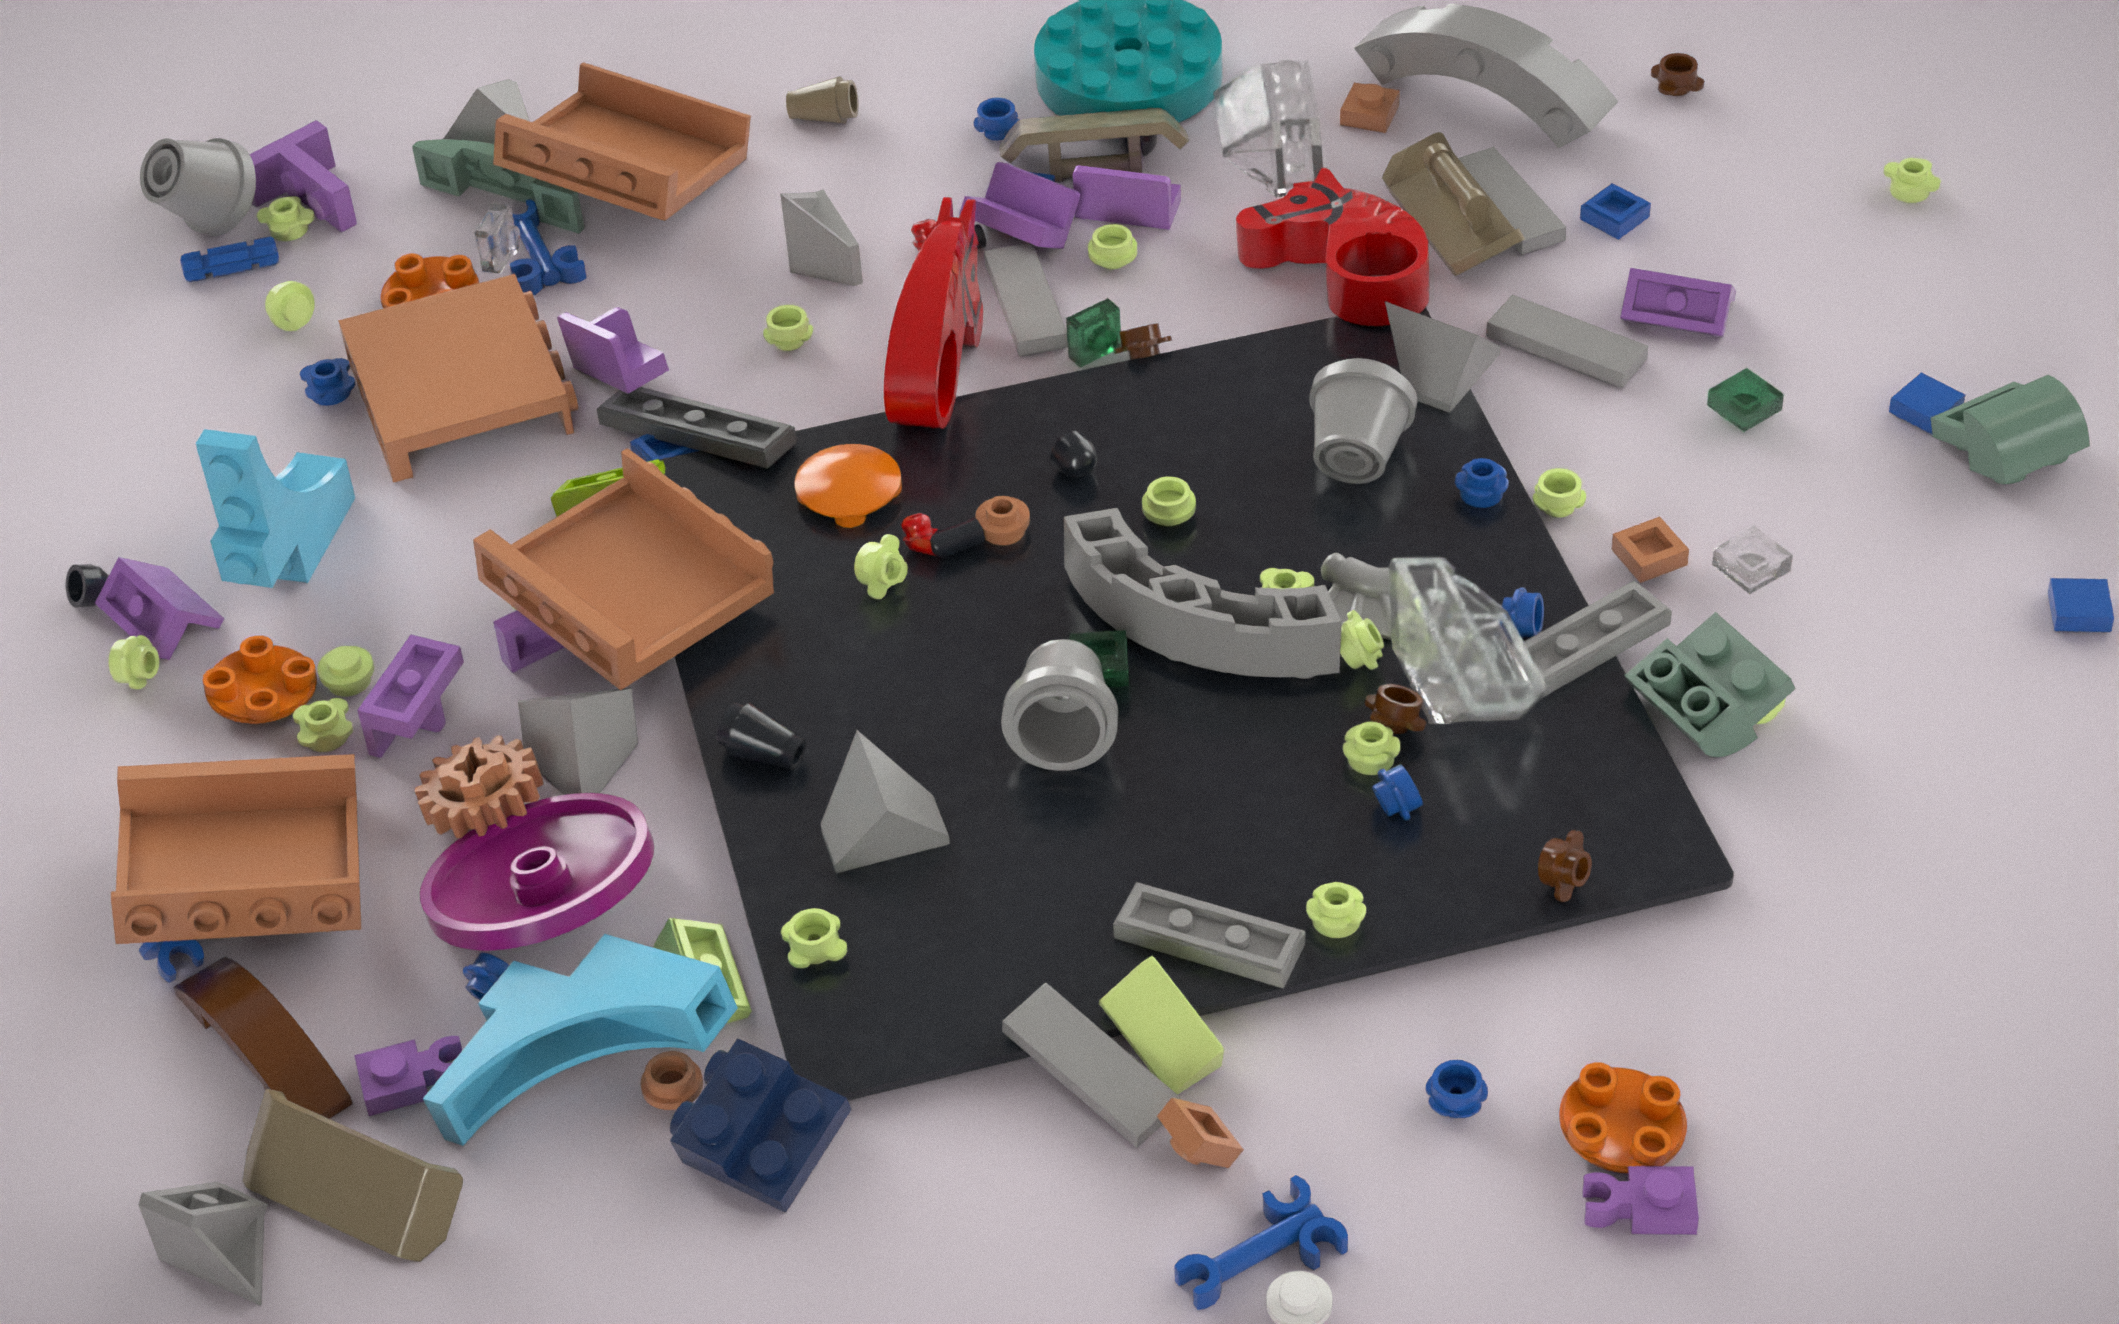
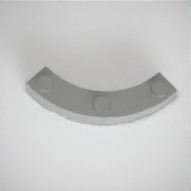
(1493, 54)
(1189, 614)

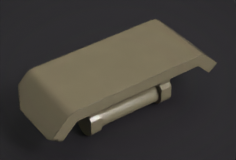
(1092, 126)
(1448, 204)
(349, 1180)

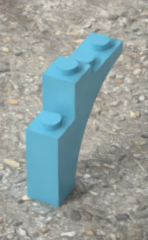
(269, 522)
(549, 1022)

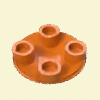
(425, 277)
(848, 482)
(260, 682)
(1623, 1117)

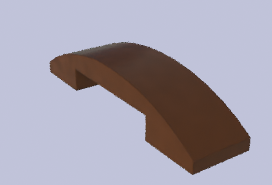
(263, 1036)

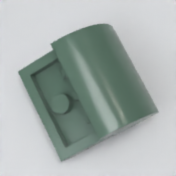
(2016, 429)
(1712, 686)

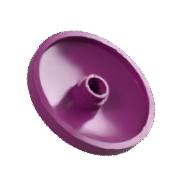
(538, 874)

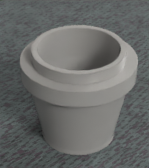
(200, 181)
(1359, 417)
(1060, 708)

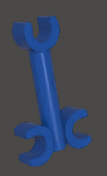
(543, 267)
(1290, 1222)

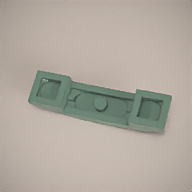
(458, 164)

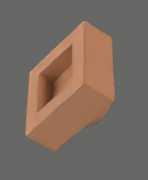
(1369, 107)
(1650, 549)
(1199, 1134)

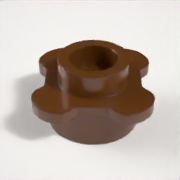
(1677, 75)
(1141, 341)
(1396, 708)
(1564, 864)

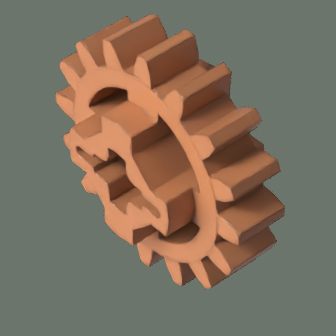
(479, 786)

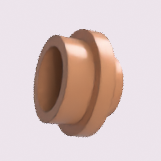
(1003, 519)
(671, 1080)

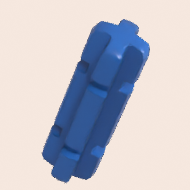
(229, 259)

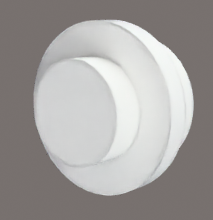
(1299, 1299)

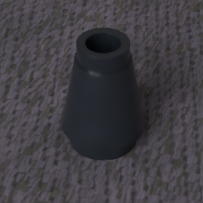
(759, 737)

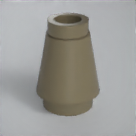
(825, 101)

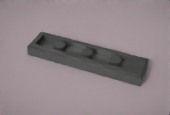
(698, 426)

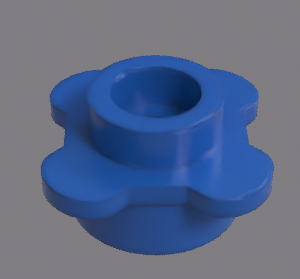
(328, 381)

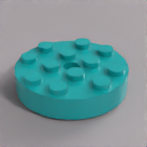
(1128, 57)

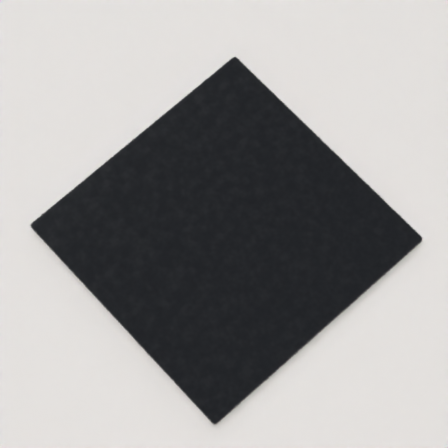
(1212, 776)

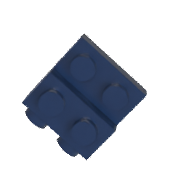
(757, 1124)

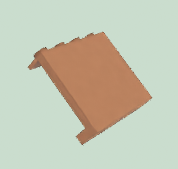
(626, 143)
(454, 368)
(629, 573)
(237, 849)

